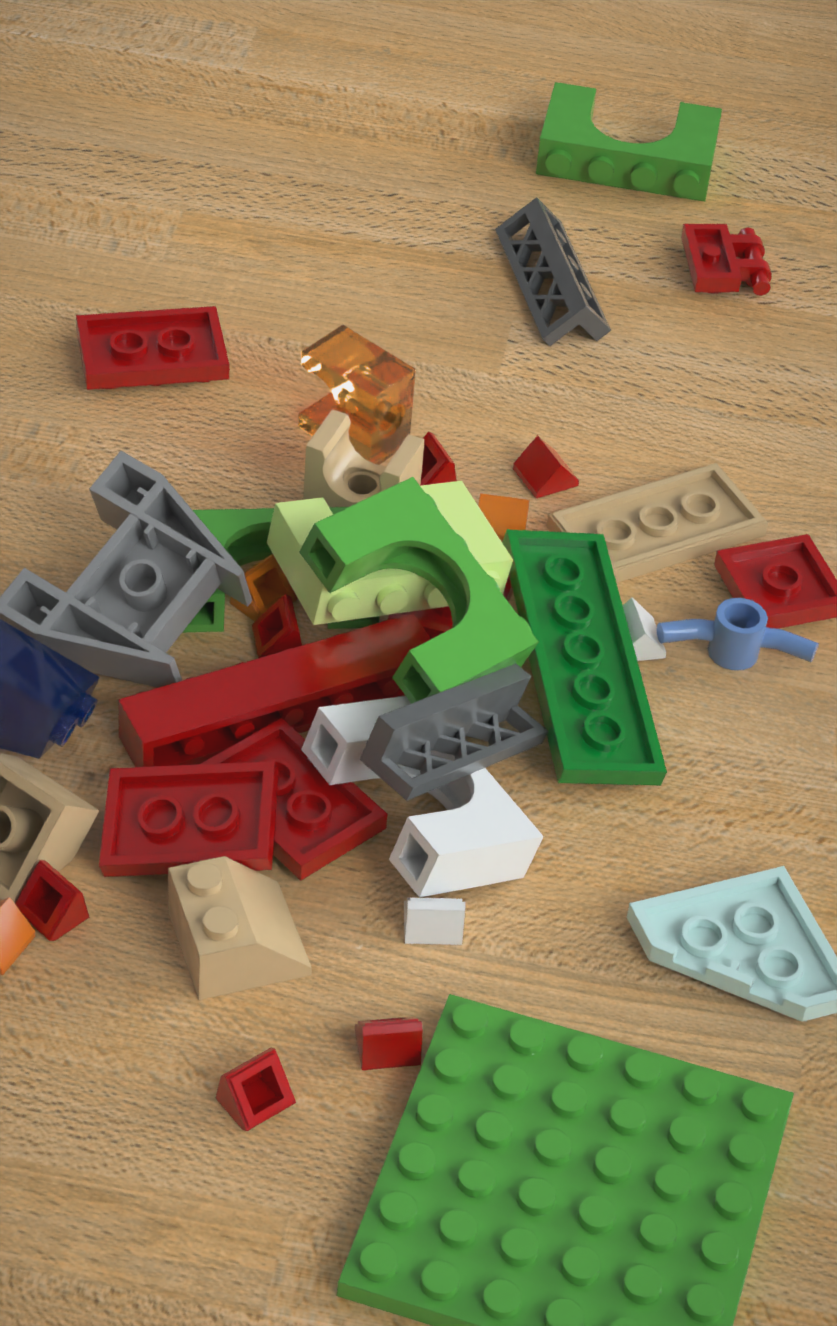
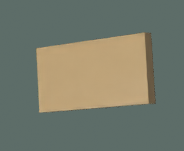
(666, 521)

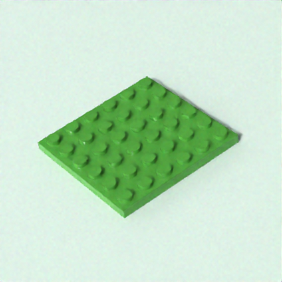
(565, 1183)

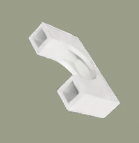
(469, 845)

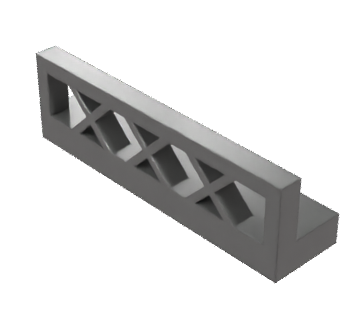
(556, 262)
(443, 723)

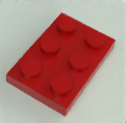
(152, 347)
(188, 816)
(312, 818)

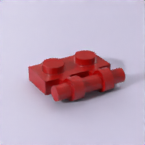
(713, 260)

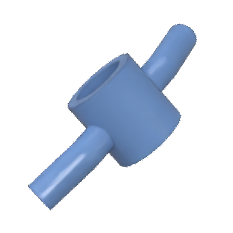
(737, 635)

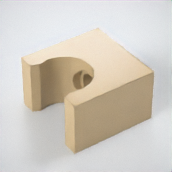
(343, 475)

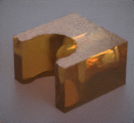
(367, 386)

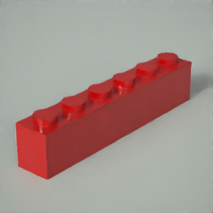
(218, 709)

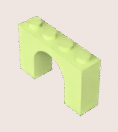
(386, 589)

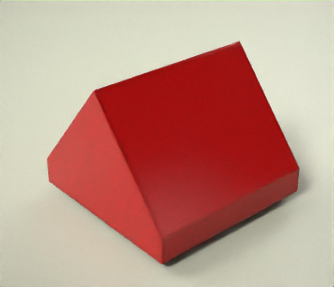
(436, 464)
(544, 470)
(277, 628)
(51, 902)
(389, 1042)
(255, 1090)

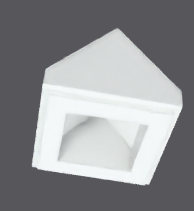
(643, 632)
(434, 921)

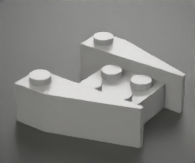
(137, 587)

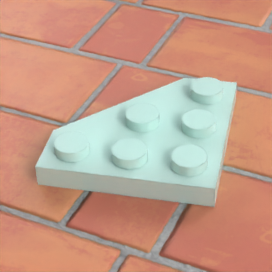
(746, 939)

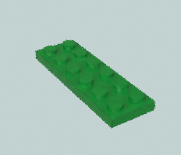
(583, 660)

